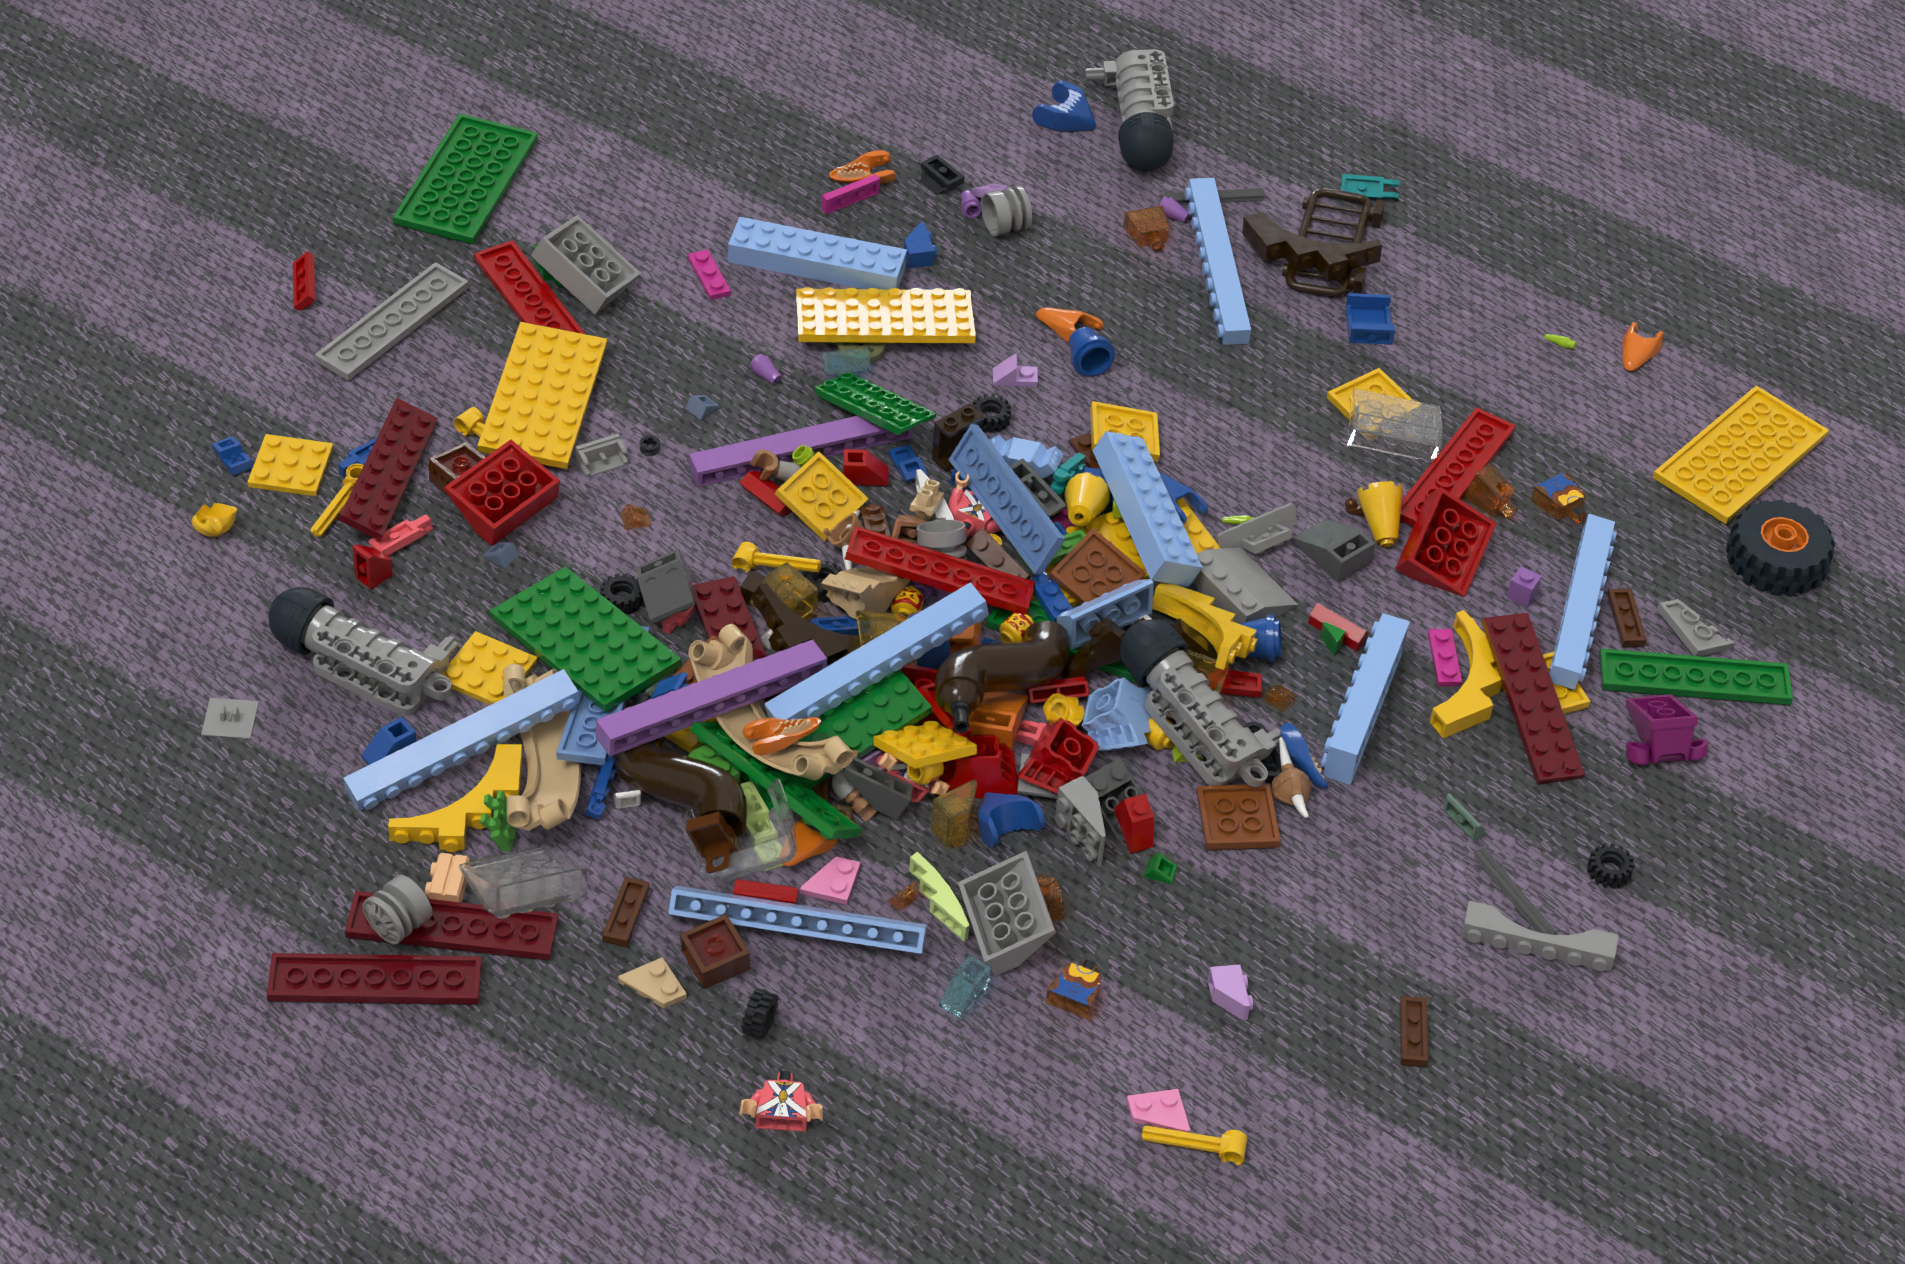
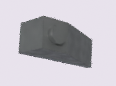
(1038, 488)
(879, 788)

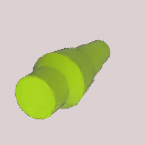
(1562, 341)
(1236, 520)

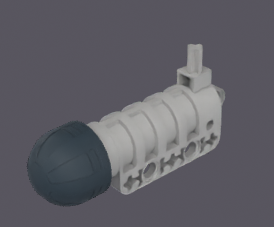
(1144, 106)
(309, 623)
(1158, 657)

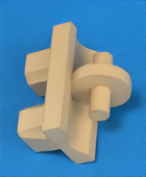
(927, 500)

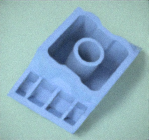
(1042, 460)
(1117, 715)

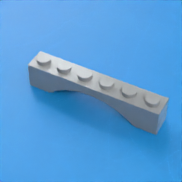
(1589, 948)

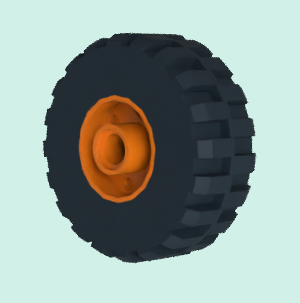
(1780, 547)

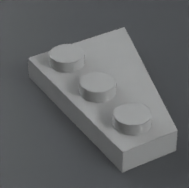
(1693, 633)

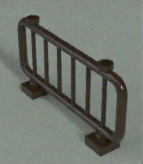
(1367, 213)

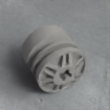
(1006, 210)
(943, 537)
(397, 909)

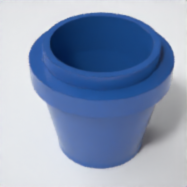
(1090, 352)
(1269, 638)

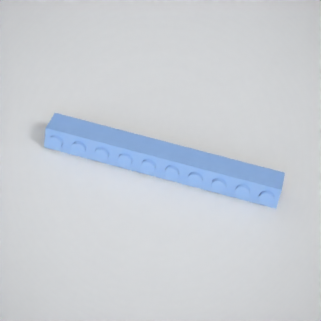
(1217, 261)
(1582, 602)
(881, 656)
(461, 741)
(799, 919)

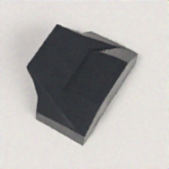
(939, 175)

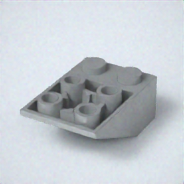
(1081, 817)

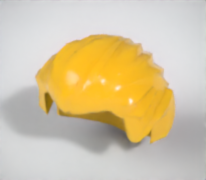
(214, 520)
(1064, 707)

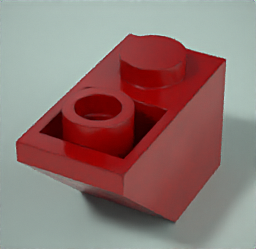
(864, 468)

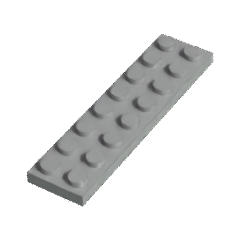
(391, 321)

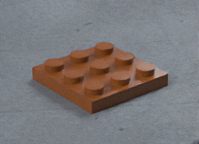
(1094, 568)
(1238, 817)

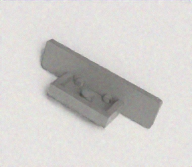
(1261, 532)

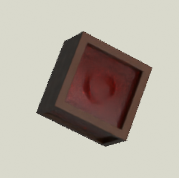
(451, 464)
(715, 951)

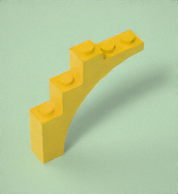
(1212, 622)
(1472, 702)
(450, 823)

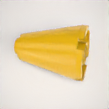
(1086, 498)
(1382, 510)

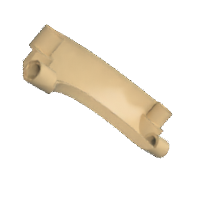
(801, 758)
(551, 783)

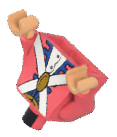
(969, 510)
(899, 769)
(782, 1105)

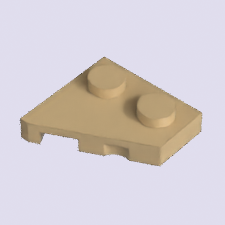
(655, 982)

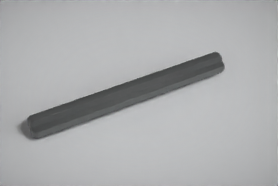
(1237, 195)
(1513, 892)

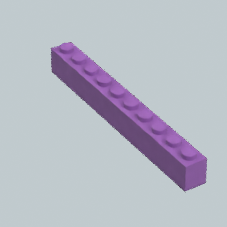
(827, 438)
(709, 698)

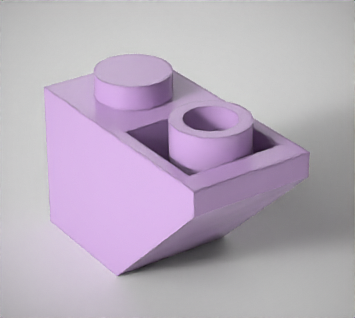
(1229, 990)

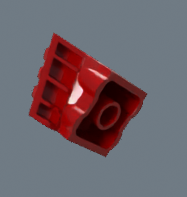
(1058, 756)
(991, 768)

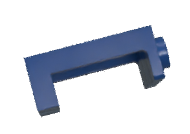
(1369, 319)

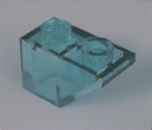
(846, 361)
(966, 986)

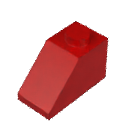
(371, 565)
(1136, 822)

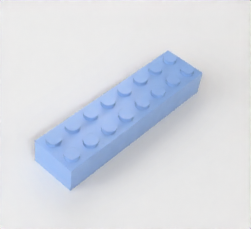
(816, 255)
(1147, 509)
(1364, 698)

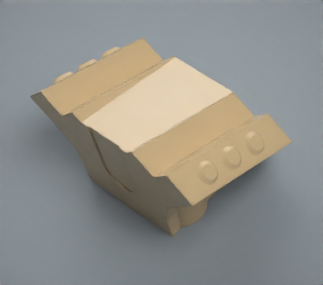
(863, 589)

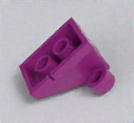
(1664, 730)

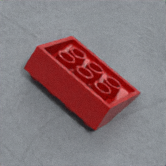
(503, 491)
(1446, 543)

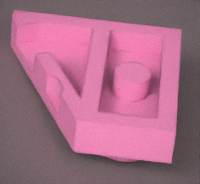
(833, 881)
(1159, 1109)

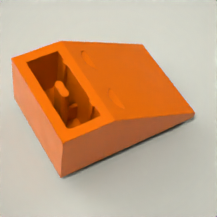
(999, 716)

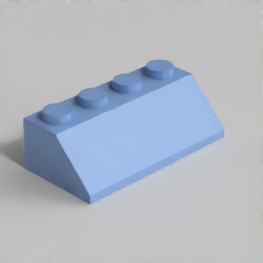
(1120, 606)

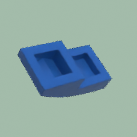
(232, 455)
(906, 462)

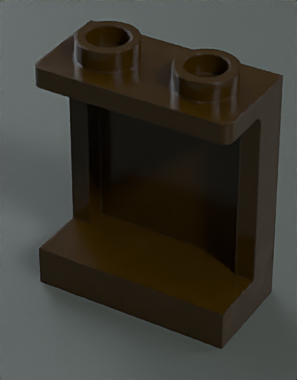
(949, 432)

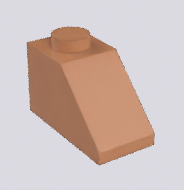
(905, 528)

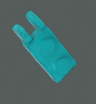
(1369, 186)
(1066, 471)

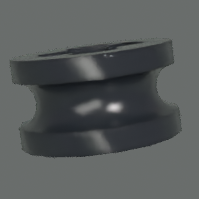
(650, 451)

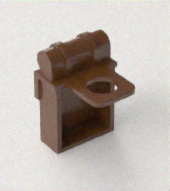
(713, 839)

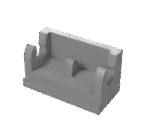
(601, 455)

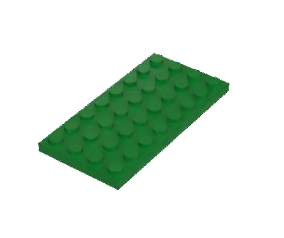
(465, 178)
(587, 637)
(878, 708)

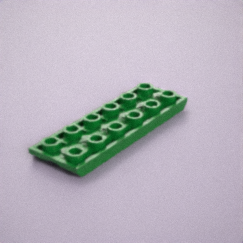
(873, 403)

